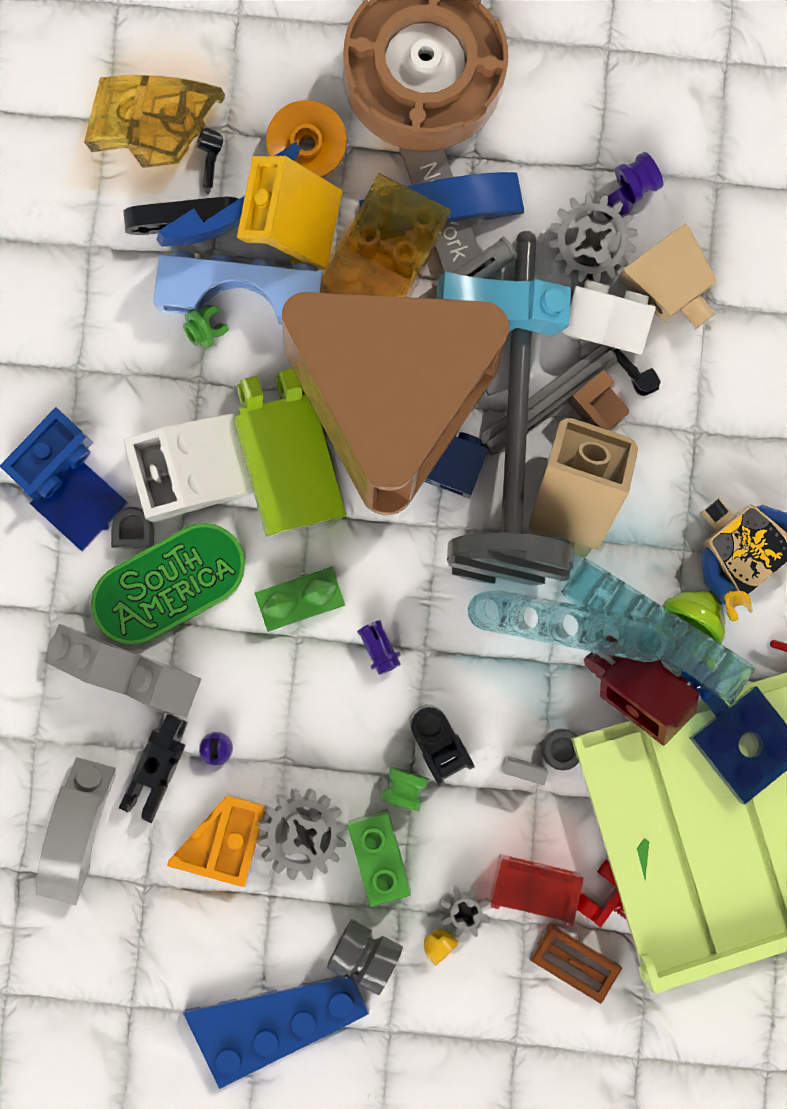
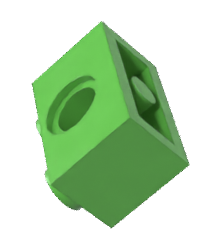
(379, 858)

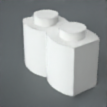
(609, 318)

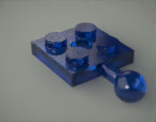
(720, 741)

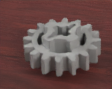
(610, 227)
(287, 842)

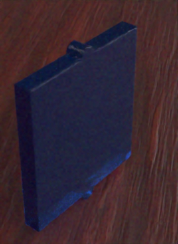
(81, 506)

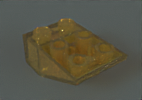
(386, 242)

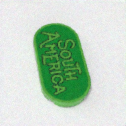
(168, 584)

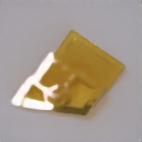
(149, 116)

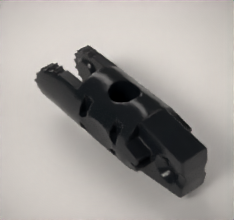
(165, 748)

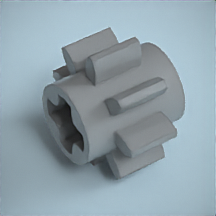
(459, 921)

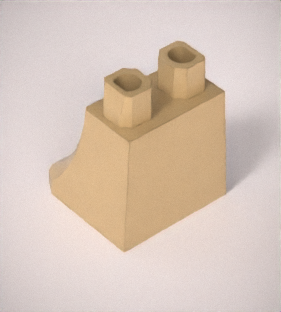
(583, 485)

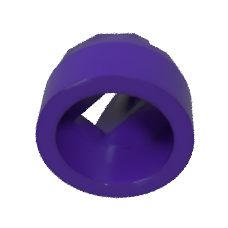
(622, 195)
(225, 748)

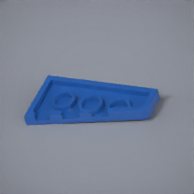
(263, 1028)

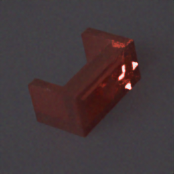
(536, 888)

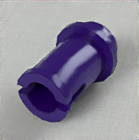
(379, 648)

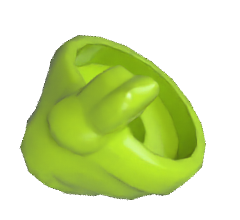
(701, 611)

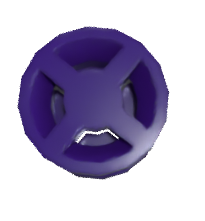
(639, 176)

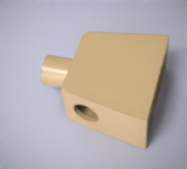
(673, 277)

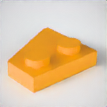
(223, 842)

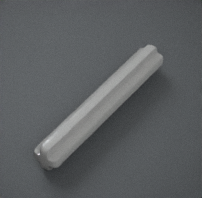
(554, 394)

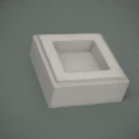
(525, 770)

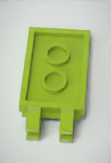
(286, 457)

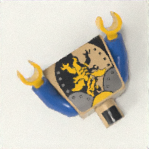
(742, 551)

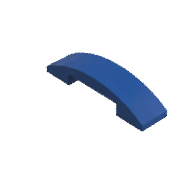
(475, 195)
(190, 227)

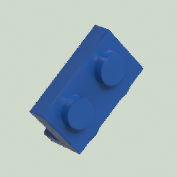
(47, 455)

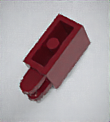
(645, 693)

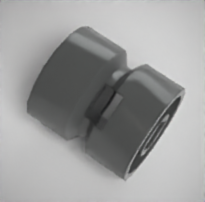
(365, 957)

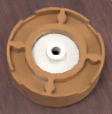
(424, 70)

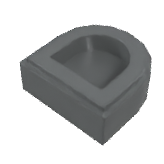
(131, 529)

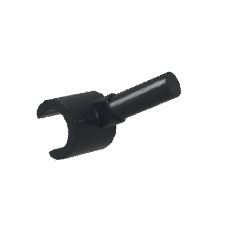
(211, 142)
(644, 382)

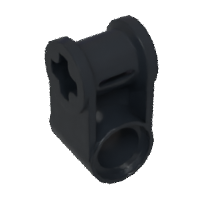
(440, 746)

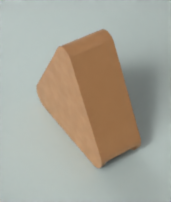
(392, 380)

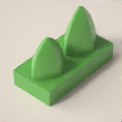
(299, 599)

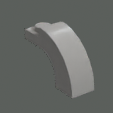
(72, 831)

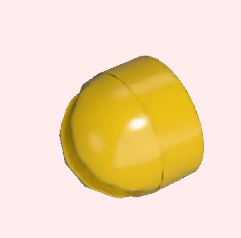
(439, 945)

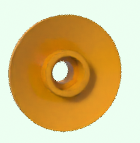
(314, 122)

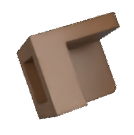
(598, 402)

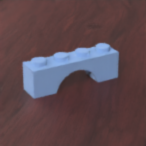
(190, 282)

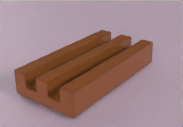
(545, 944)

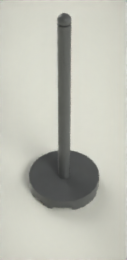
(509, 552)

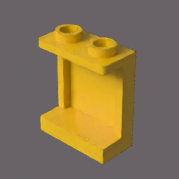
(290, 210)

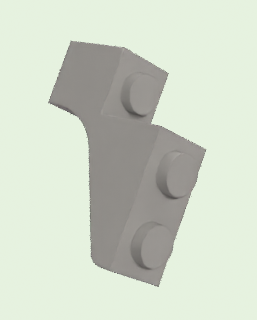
(122, 671)

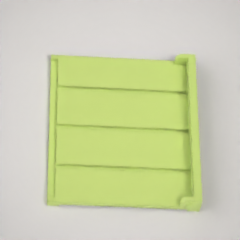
(712, 863)

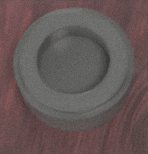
(559, 750)

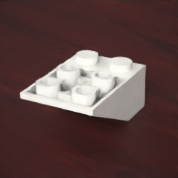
(188, 466)

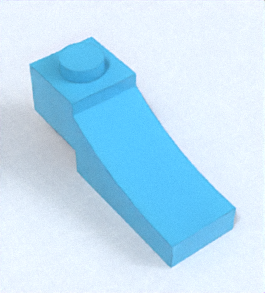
(527, 304)

